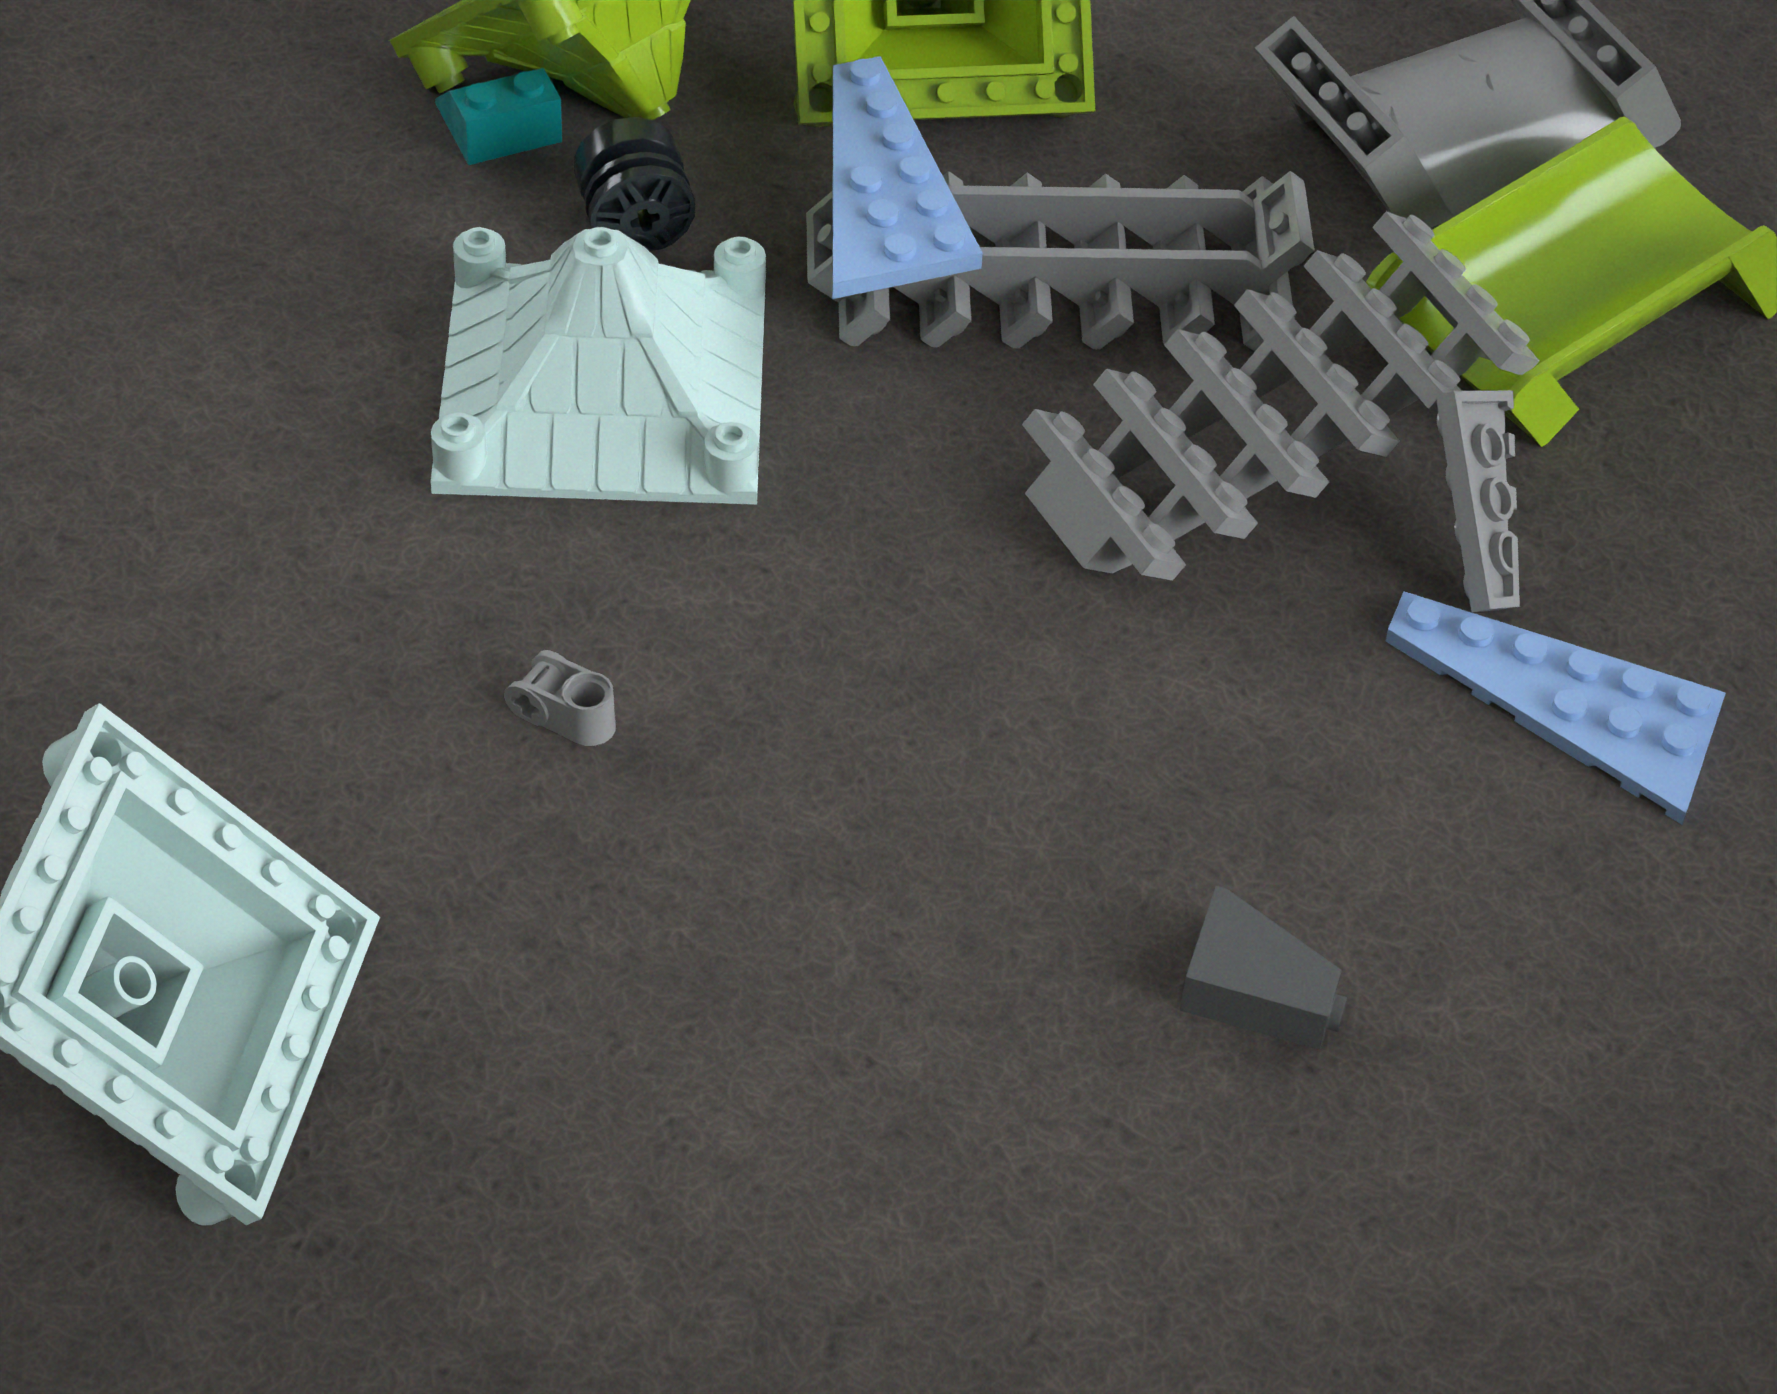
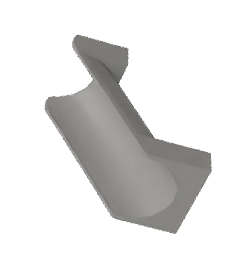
(1475, 111)

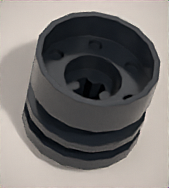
(635, 182)

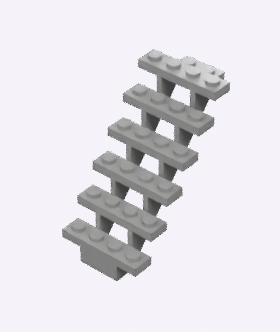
(1262, 224)
(1106, 520)

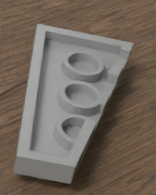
(1482, 498)

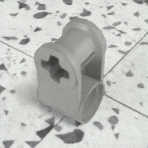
(566, 699)

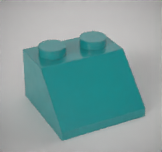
(503, 116)

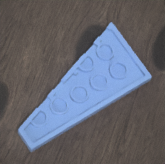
(888, 196)
(1590, 705)

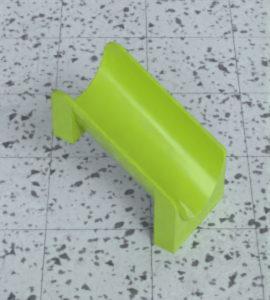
(1588, 259)

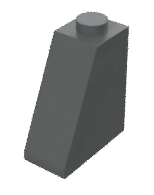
(1260, 976)

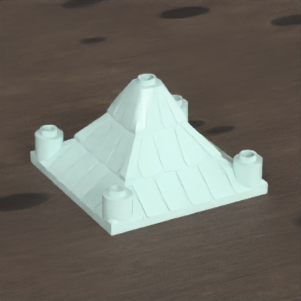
(602, 373)
(173, 965)

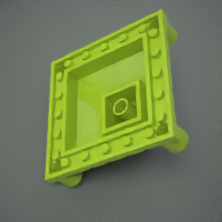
(606, 50)
(951, 55)

